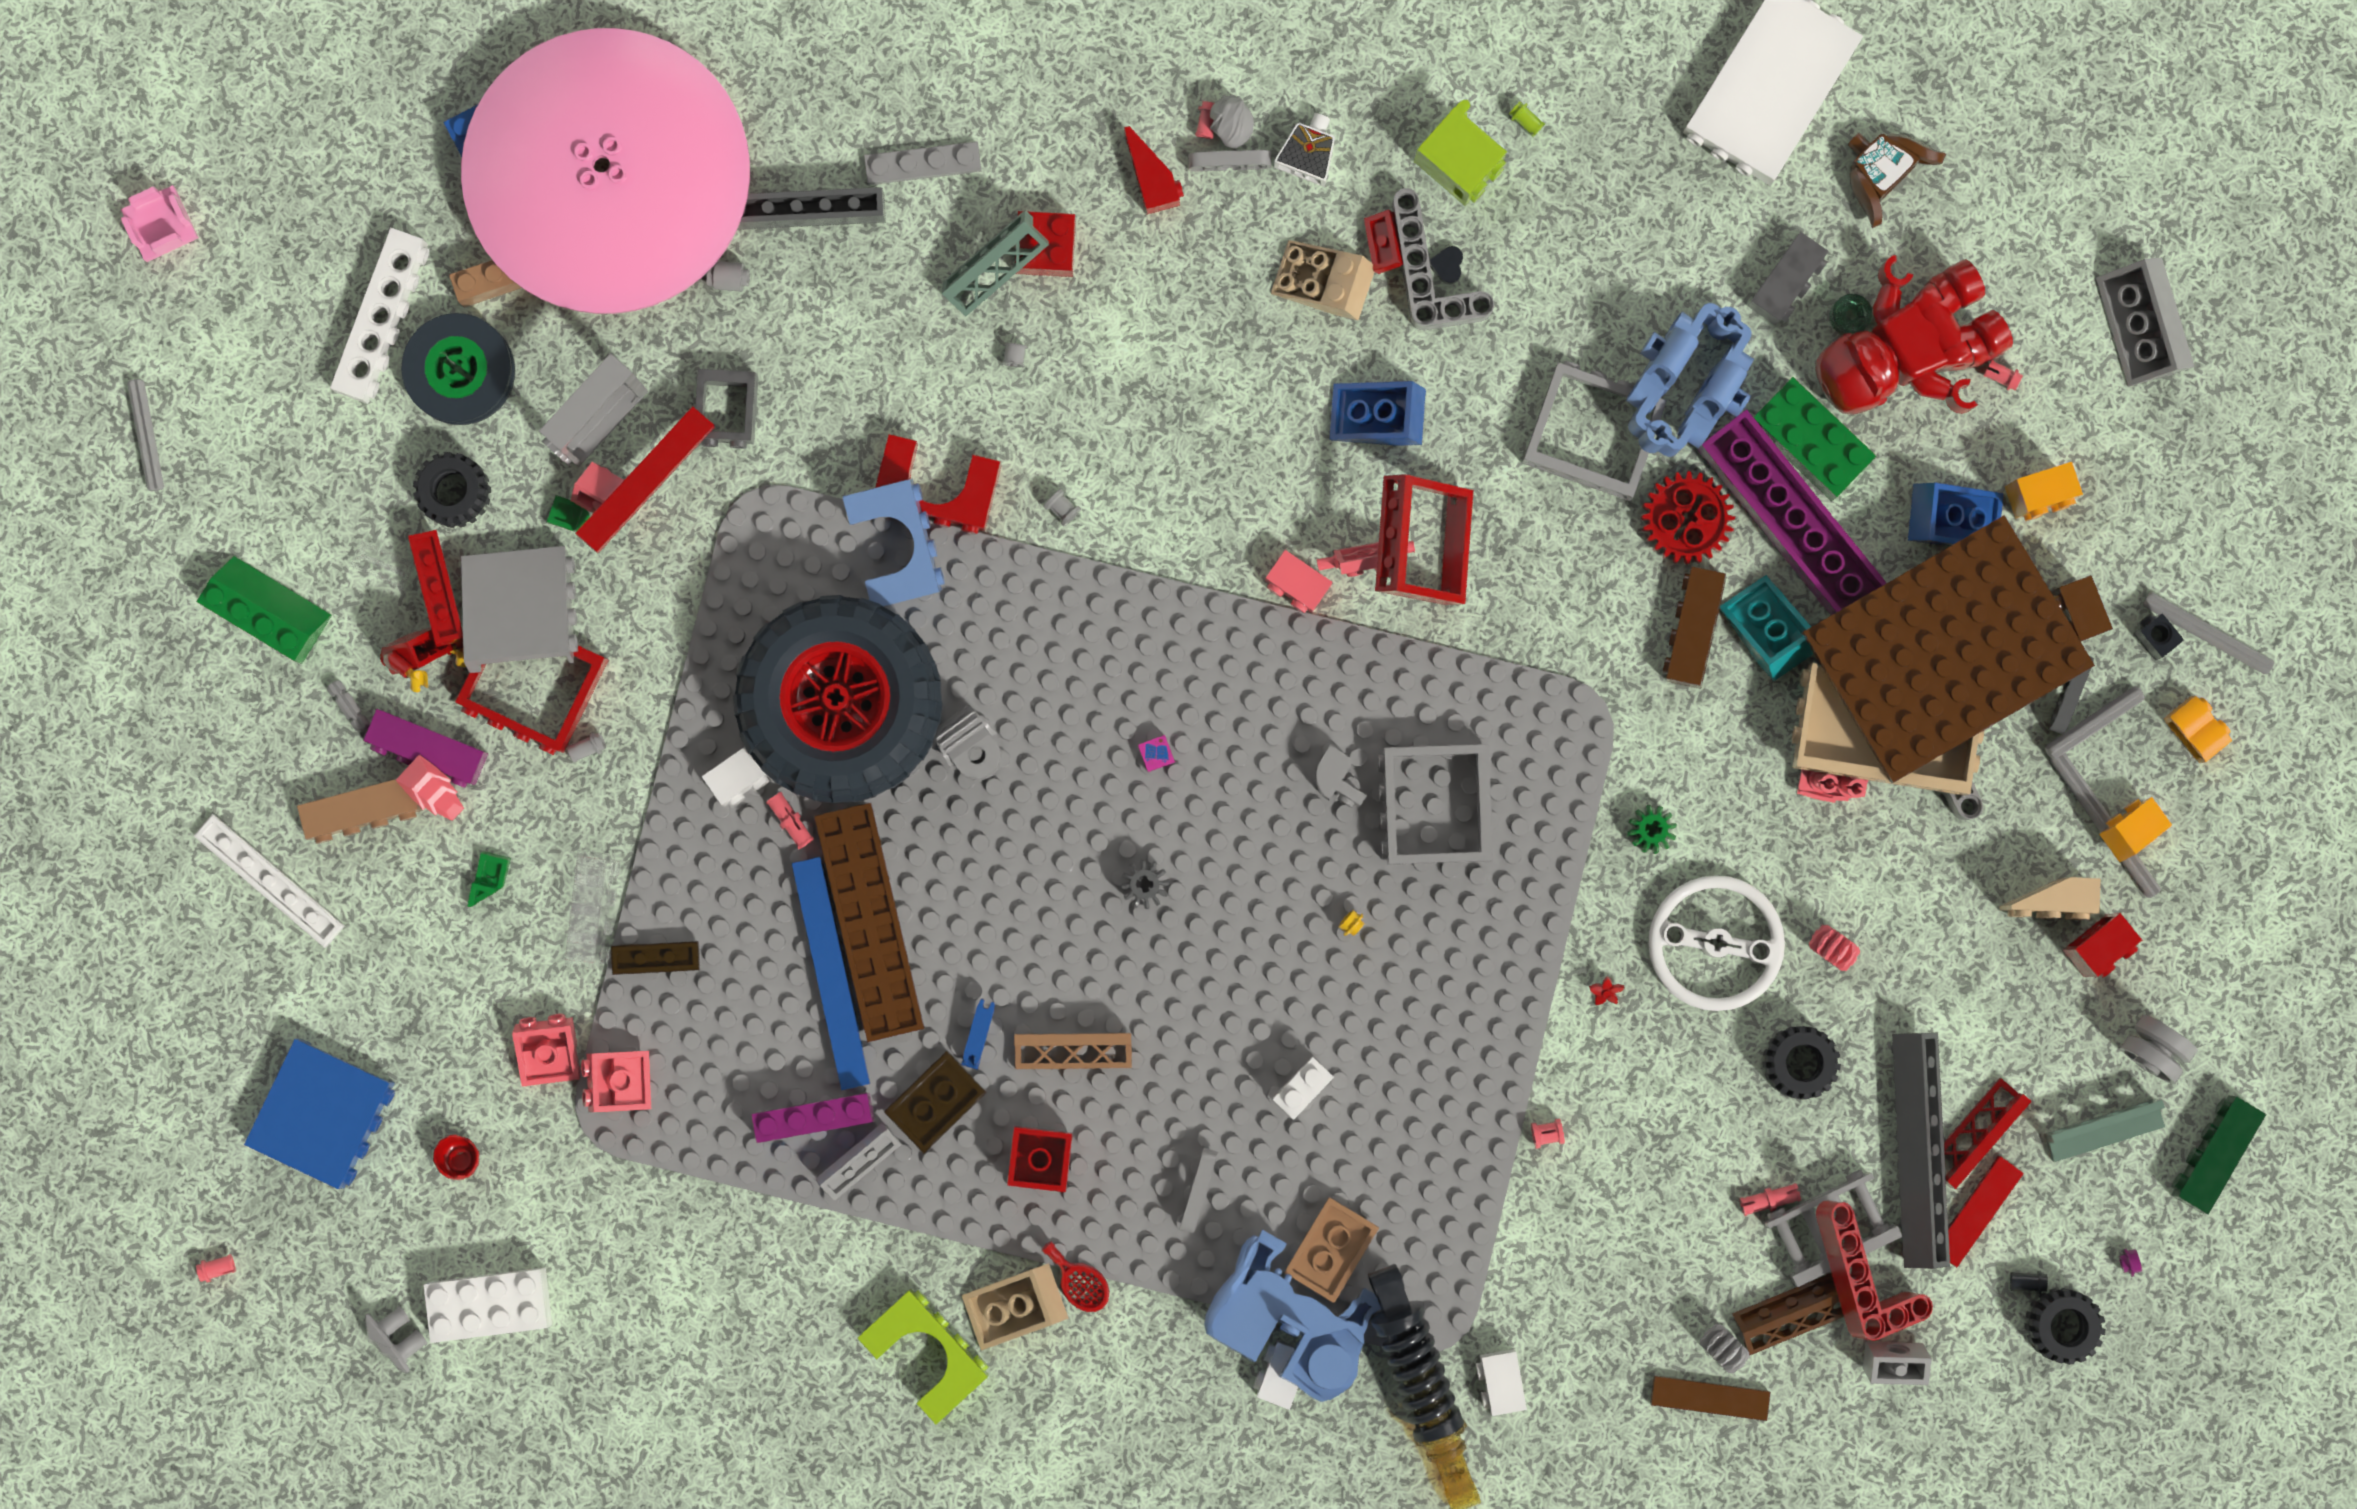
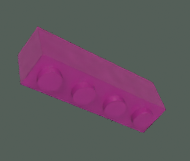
(410, 740)
(813, 1117)

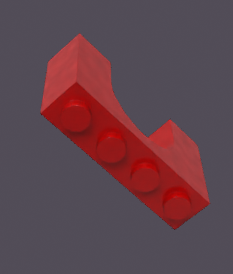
(968, 509)

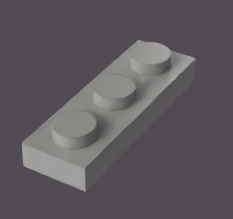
(858, 1161)

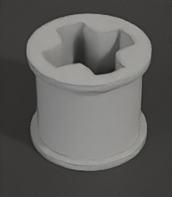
(1014, 355)

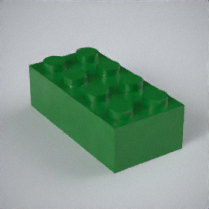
(1813, 439)

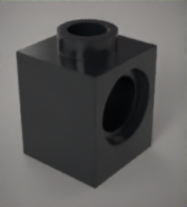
(2170, 635)

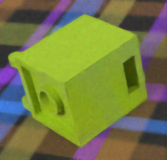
(1461, 156)

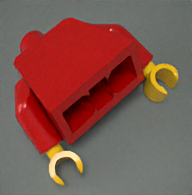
(414, 652)

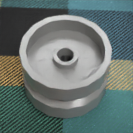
(2158, 1049)

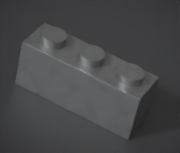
(1789, 279)

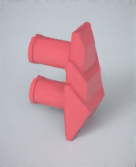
(1830, 787)
(430, 788)

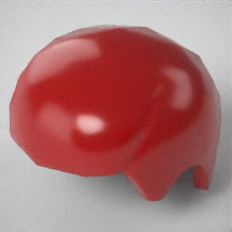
(452, 1165)

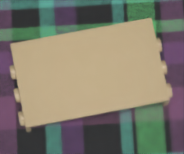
(1834, 745)

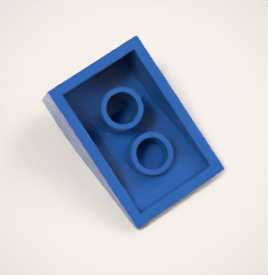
(1378, 413)
(1950, 513)

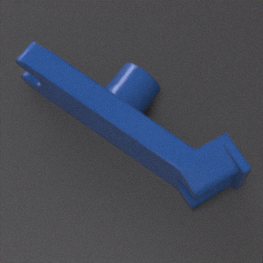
(978, 1035)

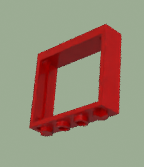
(1395, 537)
(523, 732)

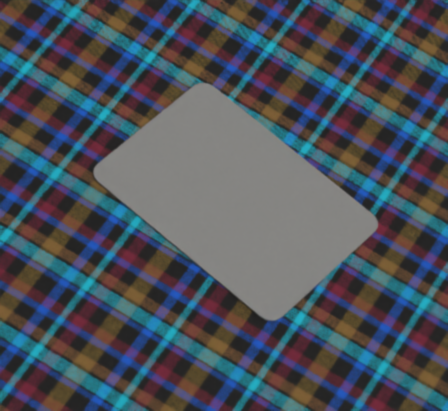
(1021, 903)

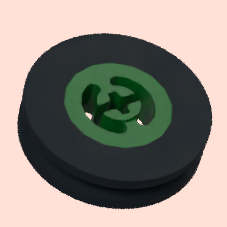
(438, 396)

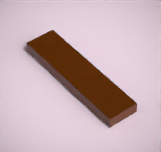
(1710, 1398)

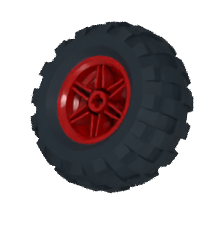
(823, 759)

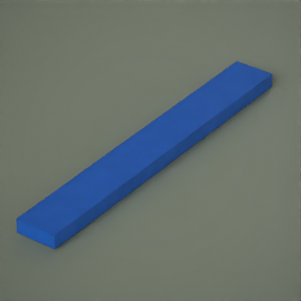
(831, 973)

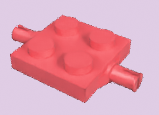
(1355, 559)

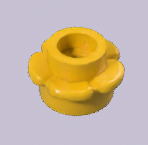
(1351, 923)

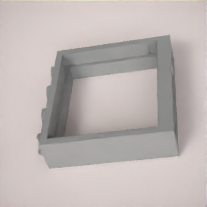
(592, 411)
(1574, 472)
(1388, 818)

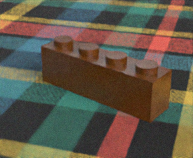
(1695, 628)

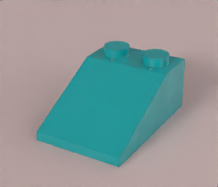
(1769, 627)

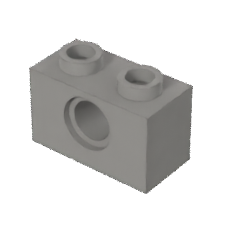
(1897, 1363)

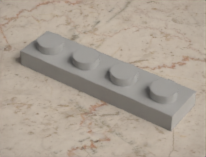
(922, 163)

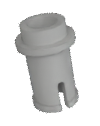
(586, 747)

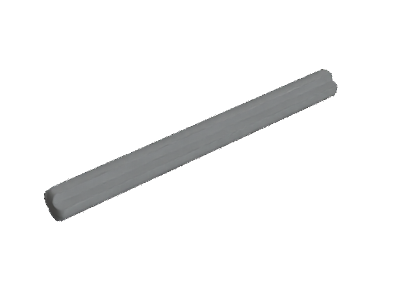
(2100, 817)

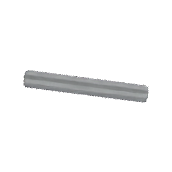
(145, 435)
(2095, 722)

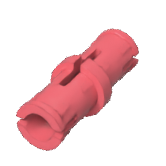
(790, 820)
(1770, 1199)

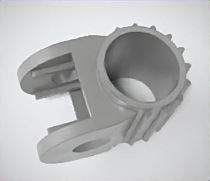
(961, 736)

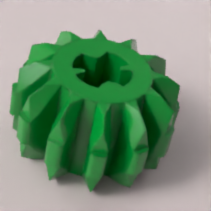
(1648, 820)

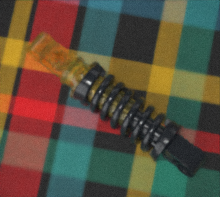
(1423, 1378)

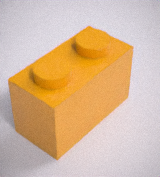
(2135, 829)

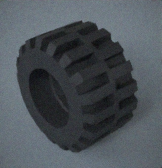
(469, 506)
(1826, 1067)
(2089, 1326)

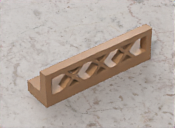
(1073, 1040)

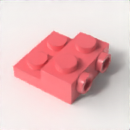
(546, 1050)
(617, 1081)

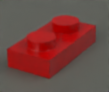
(1383, 241)

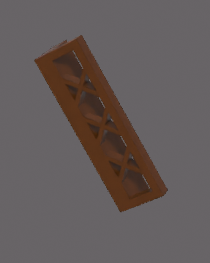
(1791, 1308)

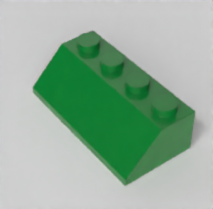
(264, 609)

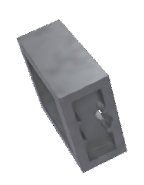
(736, 379)

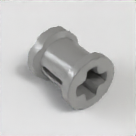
(1062, 507)

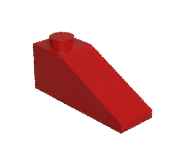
(1153, 177)

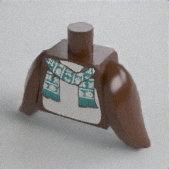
(1883, 166)

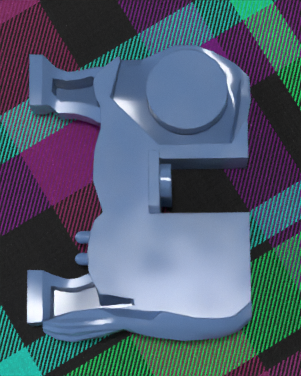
(1257, 1299)

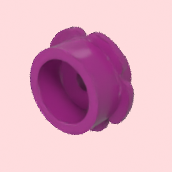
(2130, 1262)

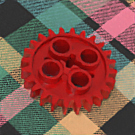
(1666, 505)

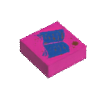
(1156, 753)

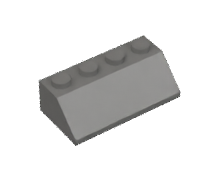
(2145, 321)

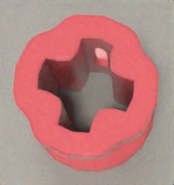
(1547, 1133)

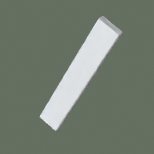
(269, 880)

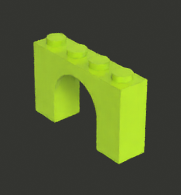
(963, 1370)

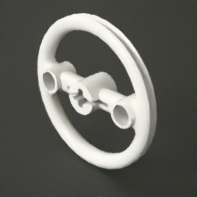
(1773, 947)

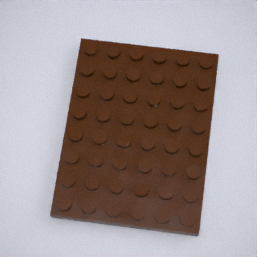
(1948, 649)

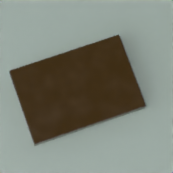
(935, 1102)

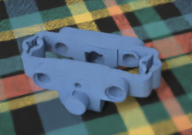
(1716, 395)

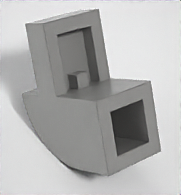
(1330, 777)

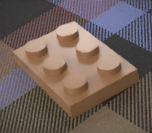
(1331, 1249)

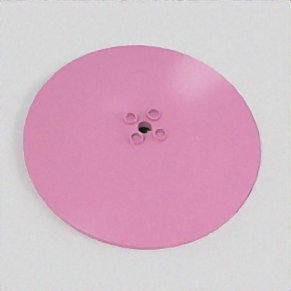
(620, 233)

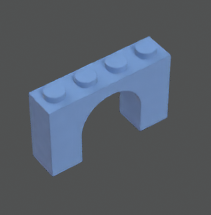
(900, 502)

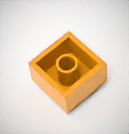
(2046, 489)

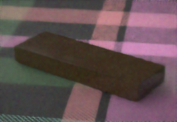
(655, 958)

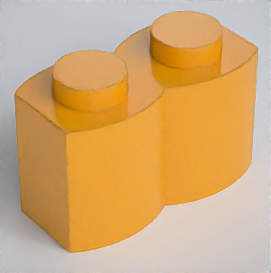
(2198, 728)

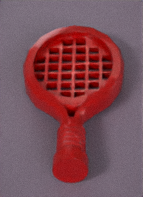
(1058, 1258)

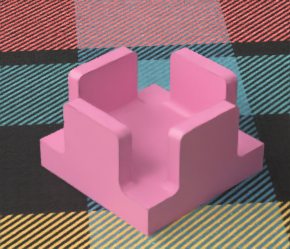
(157, 222)

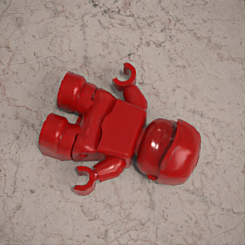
(1913, 343)

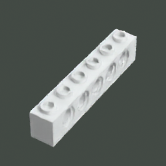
(397, 246)

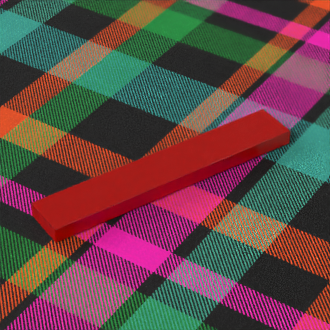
(645, 480)

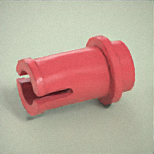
(1205, 121)
(2005, 375)
(215, 1268)

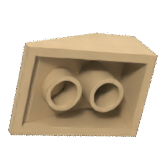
(1015, 1307)

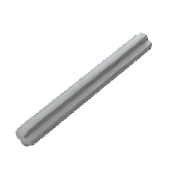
(2208, 633)

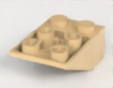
(1324, 279)
(2068, 896)

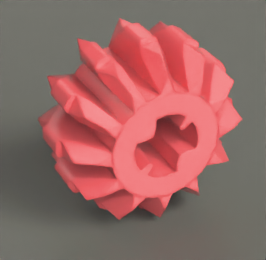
(1834, 947)

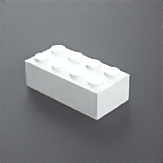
(487, 1305)

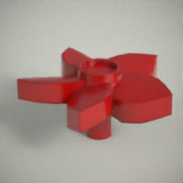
(1606, 991)

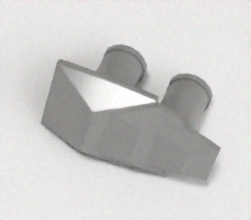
(379, 1333)

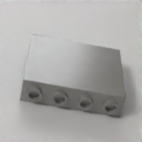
(518, 606)

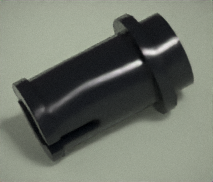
(2029, 1282)

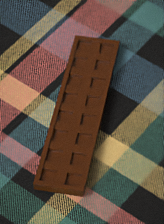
(869, 922)

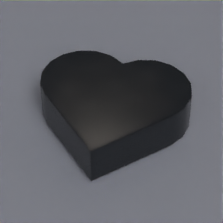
(1447, 264)

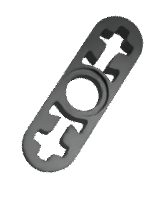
(2067, 703)

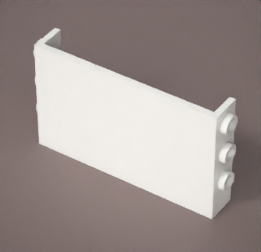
(1772, 86)

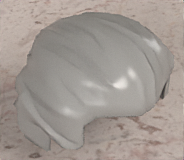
(1232, 121)

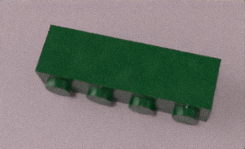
(2217, 1154)

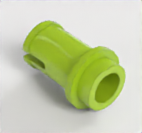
(1526, 118)

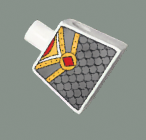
(1308, 151)

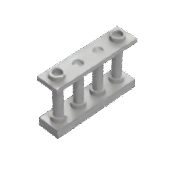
(1803, 1270)

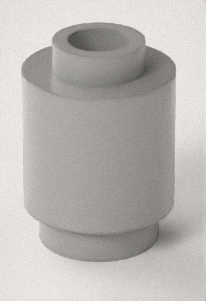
(728, 276)

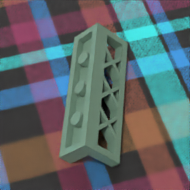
(986, 256)
(2105, 1130)

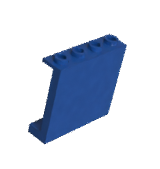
(320, 1115)

